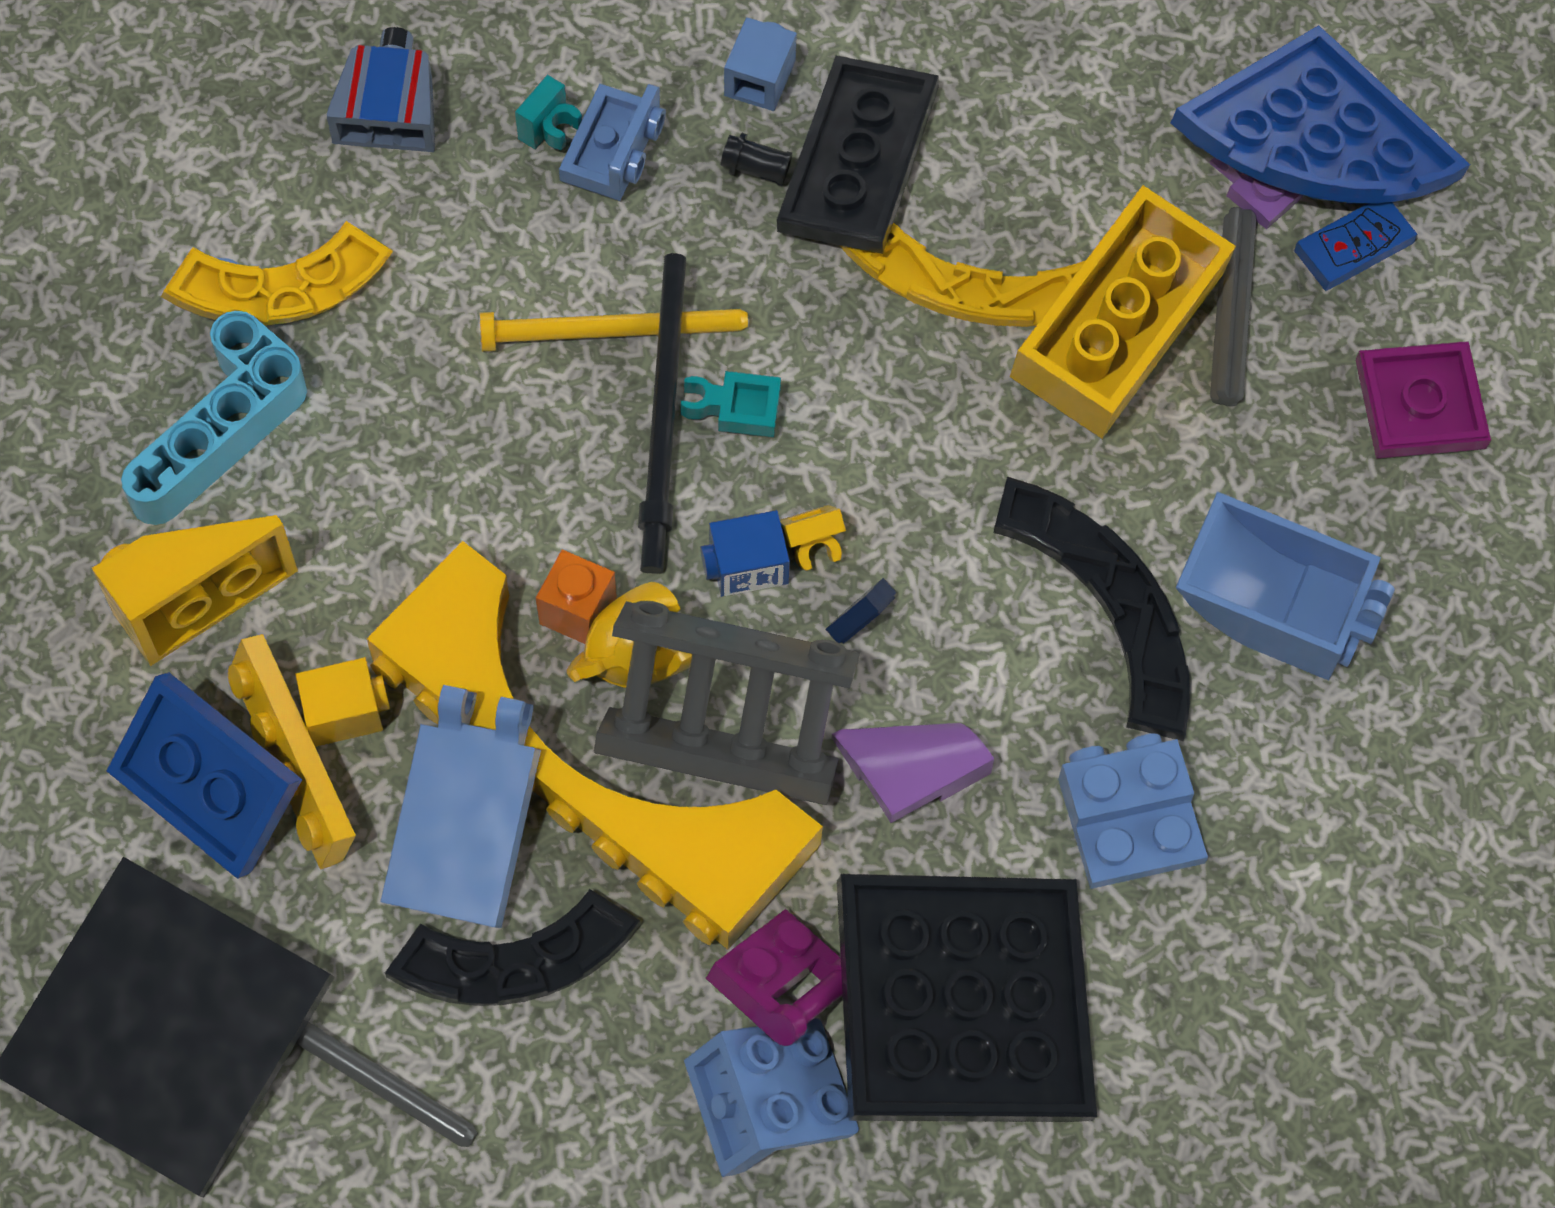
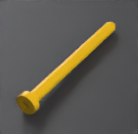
(603, 326)

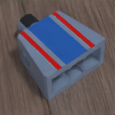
(385, 96)

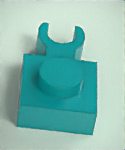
(743, 403)

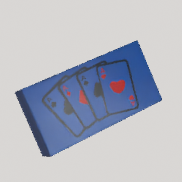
(1355, 243)

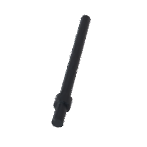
(656, 512)

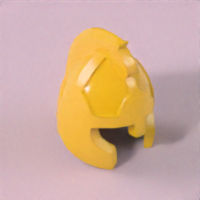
(611, 656)

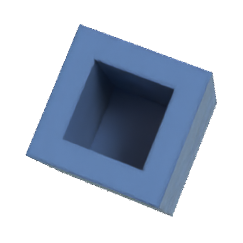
(760, 63)

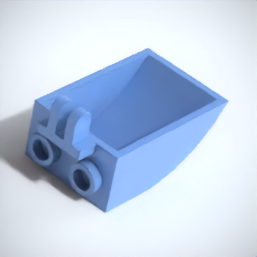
(1283, 587)

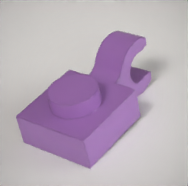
(1263, 199)

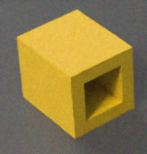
(342, 701)

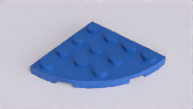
(1320, 128)

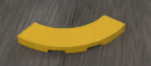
(282, 292)

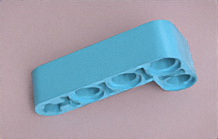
(206, 424)

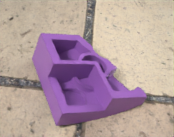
(914, 763)

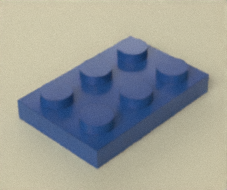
(203, 775)

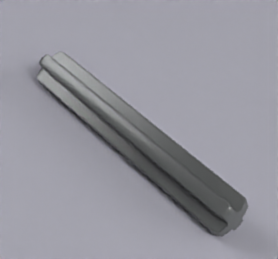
(1233, 310)

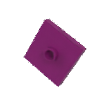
(1422, 400)

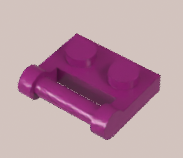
(769, 966)

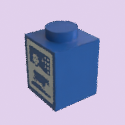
(746, 553)

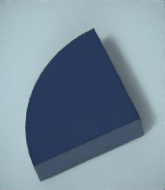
(861, 612)

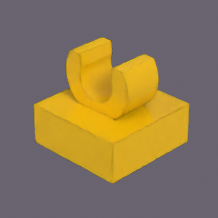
(812, 528)

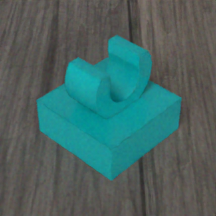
(543, 112)

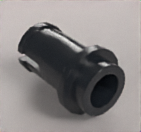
(755, 159)

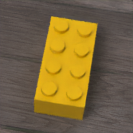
(1121, 311)

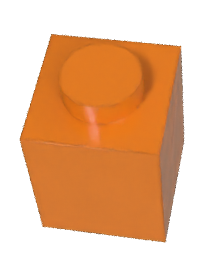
(574, 595)

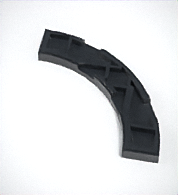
(1125, 591)

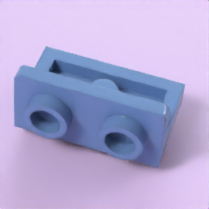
(612, 141)

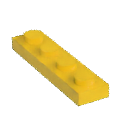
(281, 731)

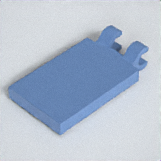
(463, 812)

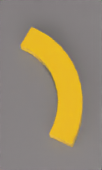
(962, 289)

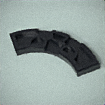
(516, 970)

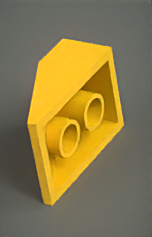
(190, 579)

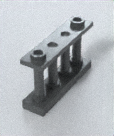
(712, 754)

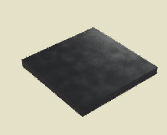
(964, 999)
(163, 1026)

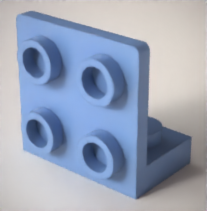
(768, 1094)

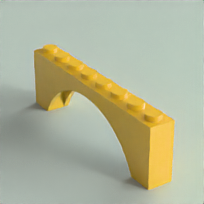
(706, 861)

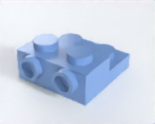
(1132, 810)

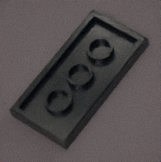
(858, 154)

